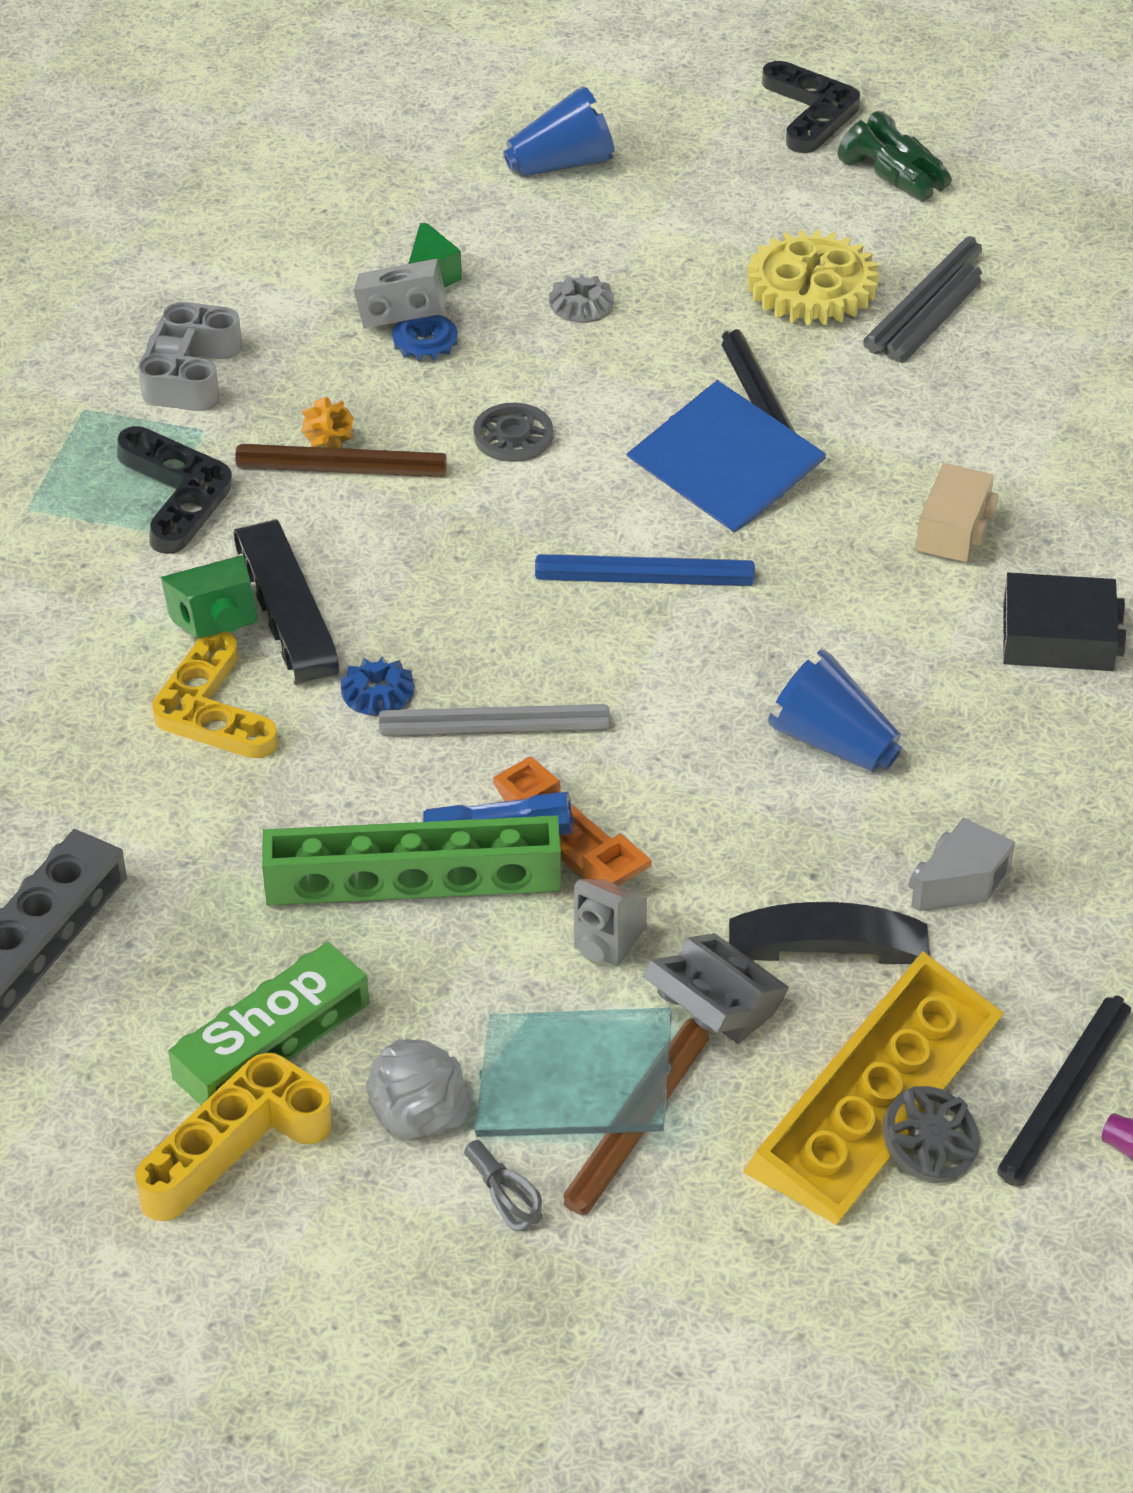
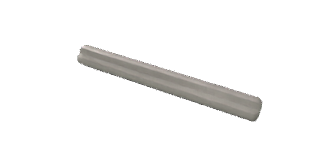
(494, 719)

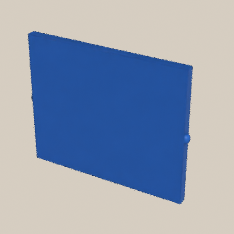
(726, 456)

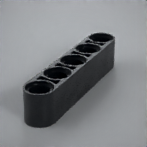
(288, 600)

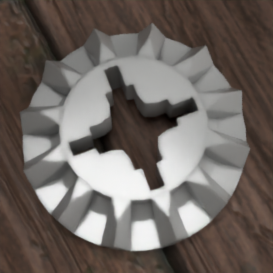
(578, 307)

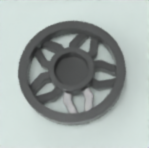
(513, 431)
(931, 1133)

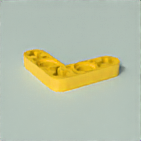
(200, 709)

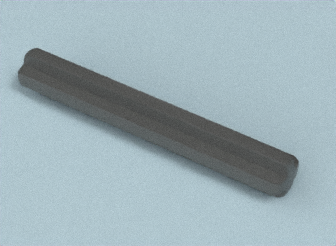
(934, 313)

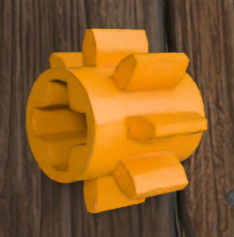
(327, 423)

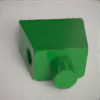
(214, 596)

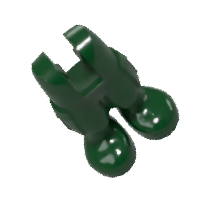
(897, 156)

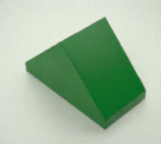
(432, 245)

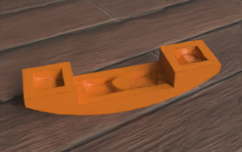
(588, 849)

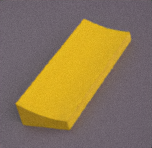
(834, 1133)

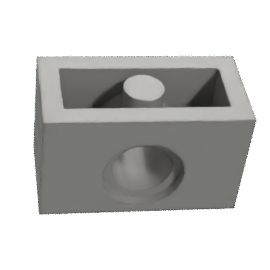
(400, 293)

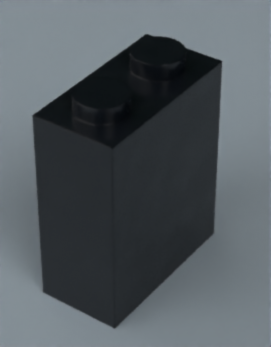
(1062, 622)

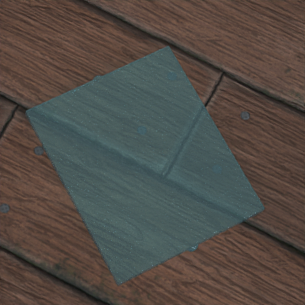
(92, 482)
(575, 1072)

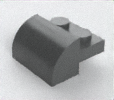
(717, 986)

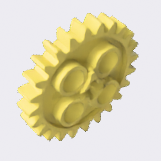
(837, 285)

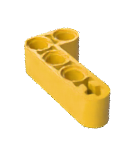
(257, 1097)

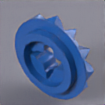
(442, 330)
(373, 700)

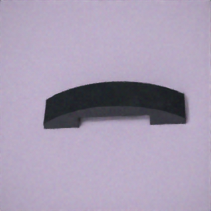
(829, 929)

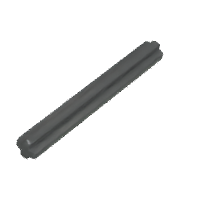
(912, 304)

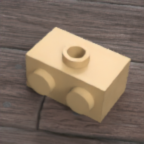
(956, 513)

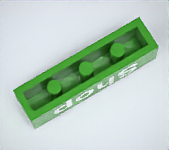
(276, 1018)

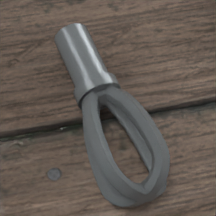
(497, 1173)

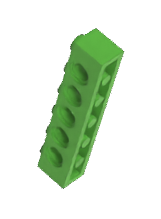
(411, 860)

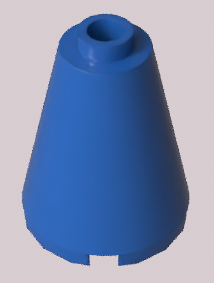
(561, 138)
(836, 715)

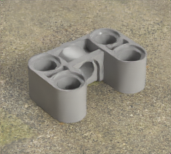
(170, 366)

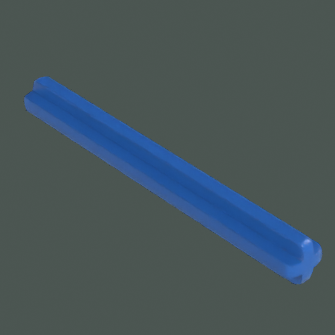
(645, 569)

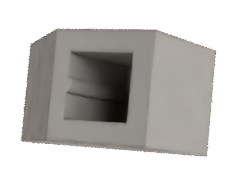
(963, 868)
(607, 920)

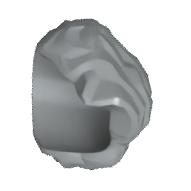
(417, 1089)

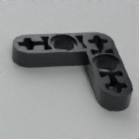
(790, 82)
(146, 452)

